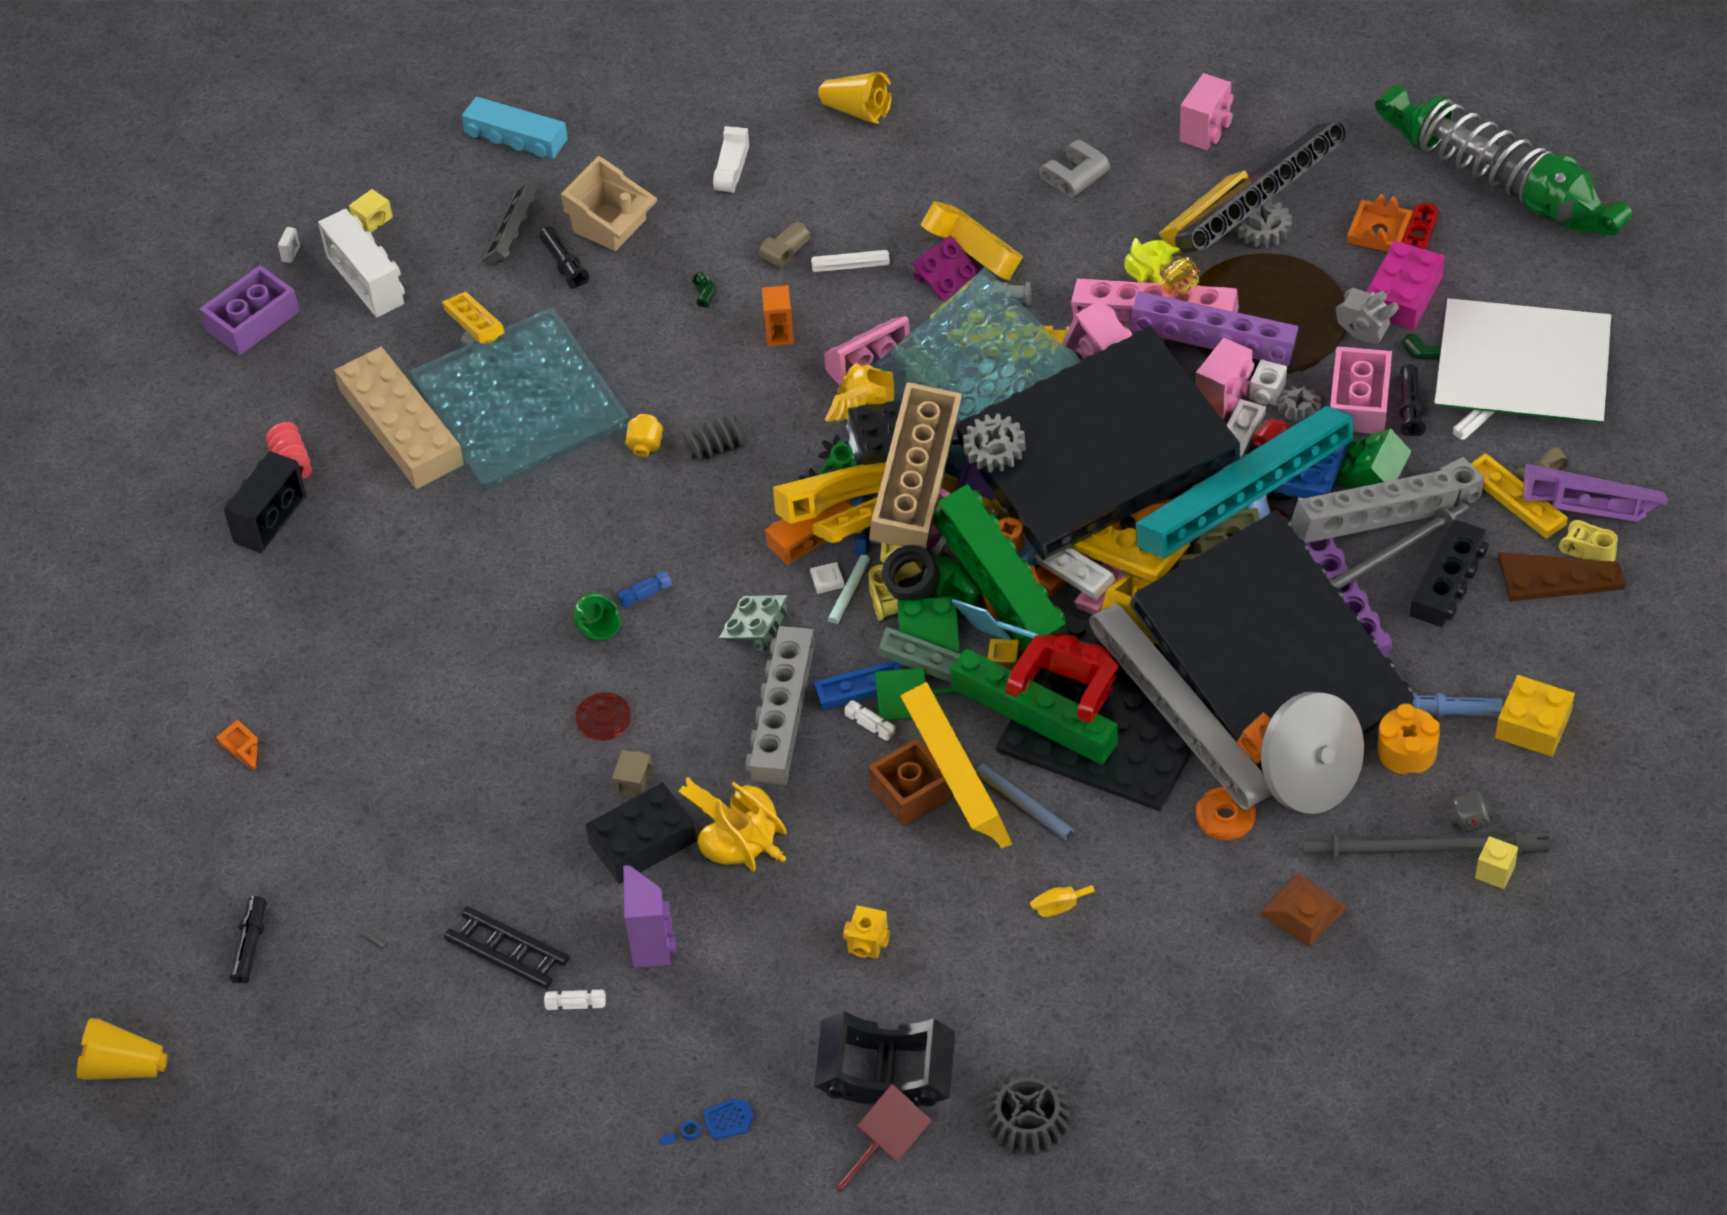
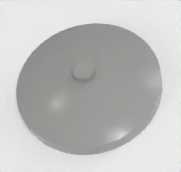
(1312, 752)

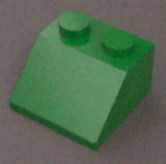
(930, 621)

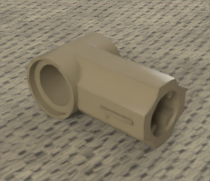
(782, 249)

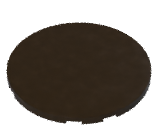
(1285, 292)

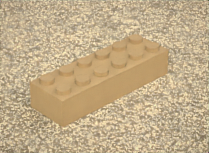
(399, 417)
(915, 466)

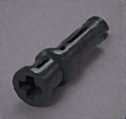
(566, 262)
(1411, 408)

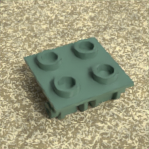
(756, 619)

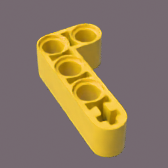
(973, 238)

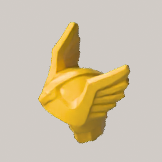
(861, 387)

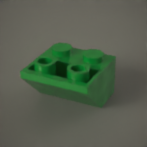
(1373, 460)

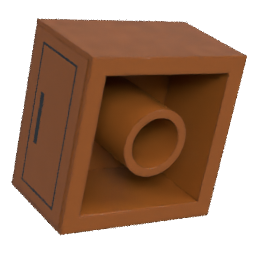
(909, 782)

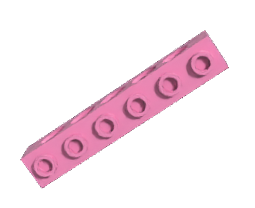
(1122, 295)

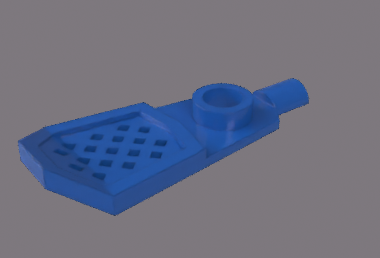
(710, 1114)

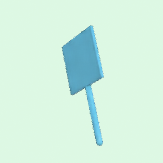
(985, 622)

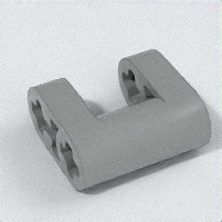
(1090, 167)

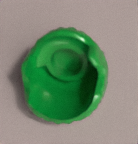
(596, 617)

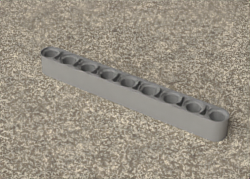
(1180, 706)

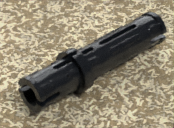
(250, 930)

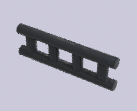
(500, 932)

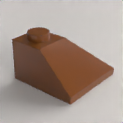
(1303, 909)

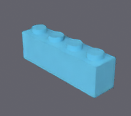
(514, 127)

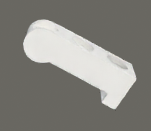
(731, 159)

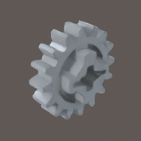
(1266, 225)
(994, 442)

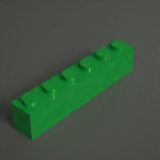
(1035, 708)

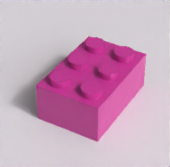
(1409, 280)

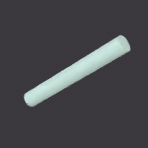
(849, 589)

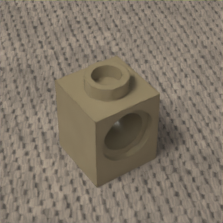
(632, 773)

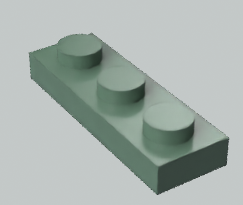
(917, 653)

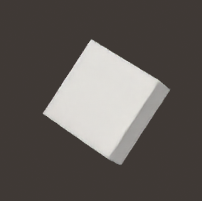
(288, 245)
(827, 578)

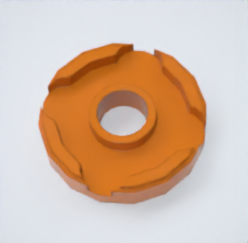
(1220, 827)

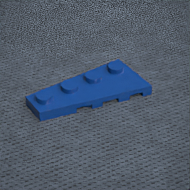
(1316, 479)

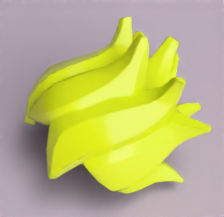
(1147, 260)

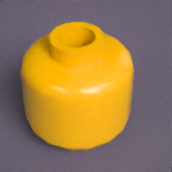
(644, 435)

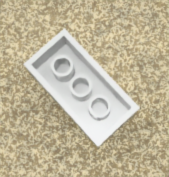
(362, 262)

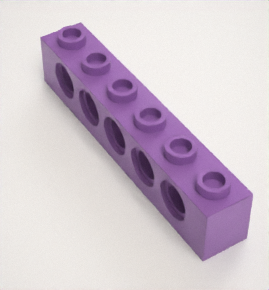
(1208, 325)
(1334, 564)

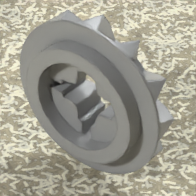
(1287, 406)

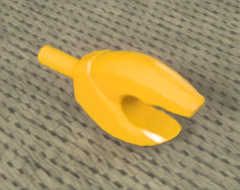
(1058, 900)

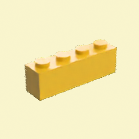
(1215, 194)

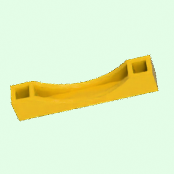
(812, 495)

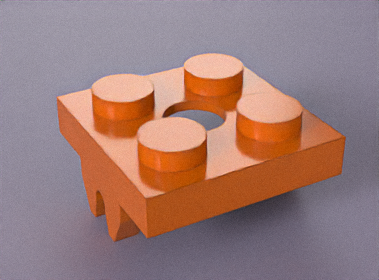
(1379, 213)

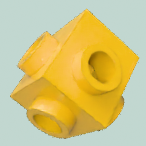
(867, 932)

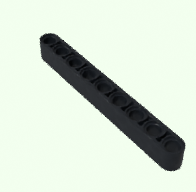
(1260, 187)

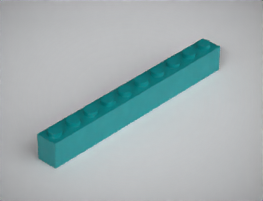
(1244, 482)

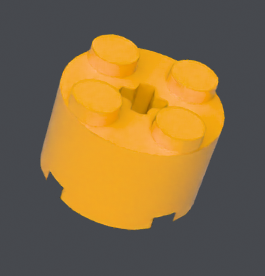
(1408, 740)

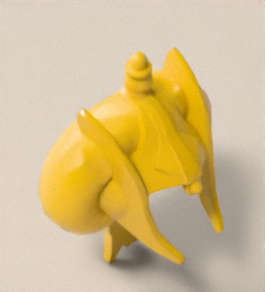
(739, 831)

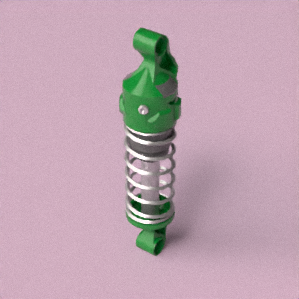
(1543, 180)

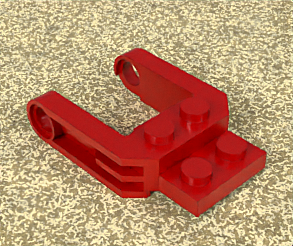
(1072, 659)

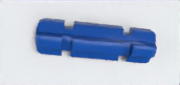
(644, 589)

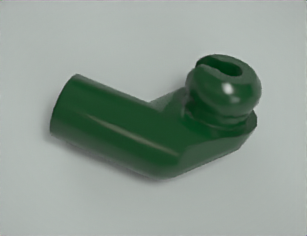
(705, 288)
(1418, 349)

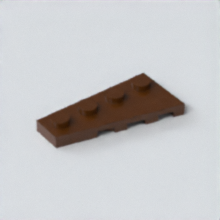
(1550, 576)

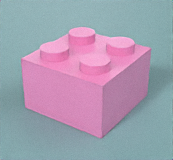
(1206, 112)
(1225, 376)

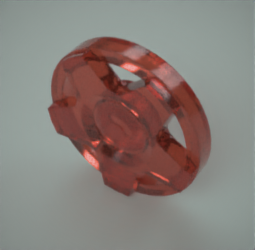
(603, 716)

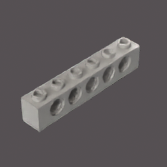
(1373, 506)
(781, 706)

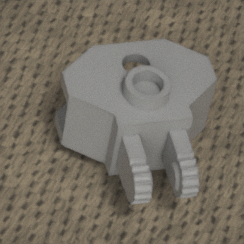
(1366, 313)

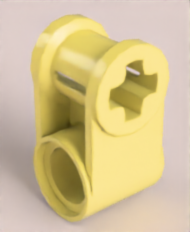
(1590, 542)
(883, 600)

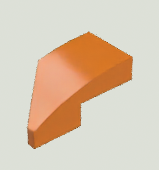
(240, 743)

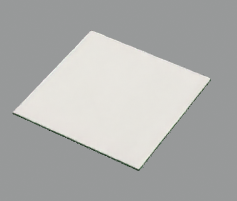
(1524, 360)

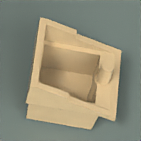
(606, 204)

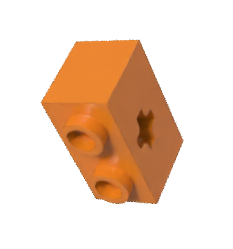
(777, 315)

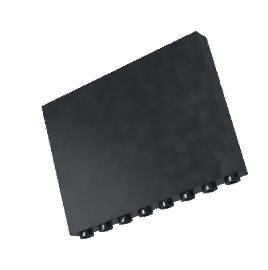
(1105, 442)
(1264, 625)

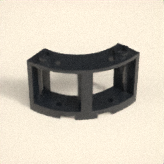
(926, 1035)

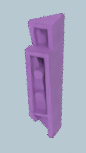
(1589, 494)

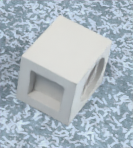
(1267, 382)

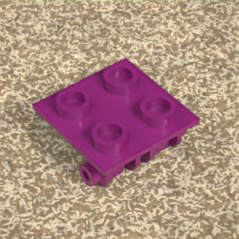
(945, 268)

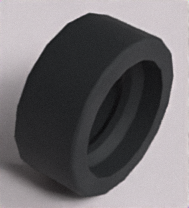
(903, 556)

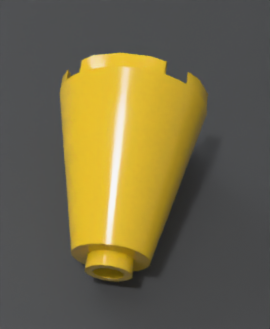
(858, 95)
(117, 1054)

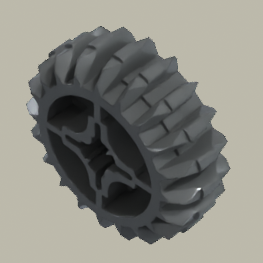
(1028, 1123)

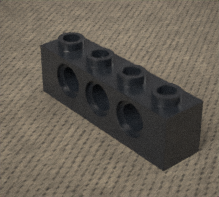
(1448, 573)

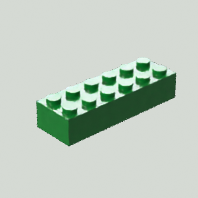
(996, 566)

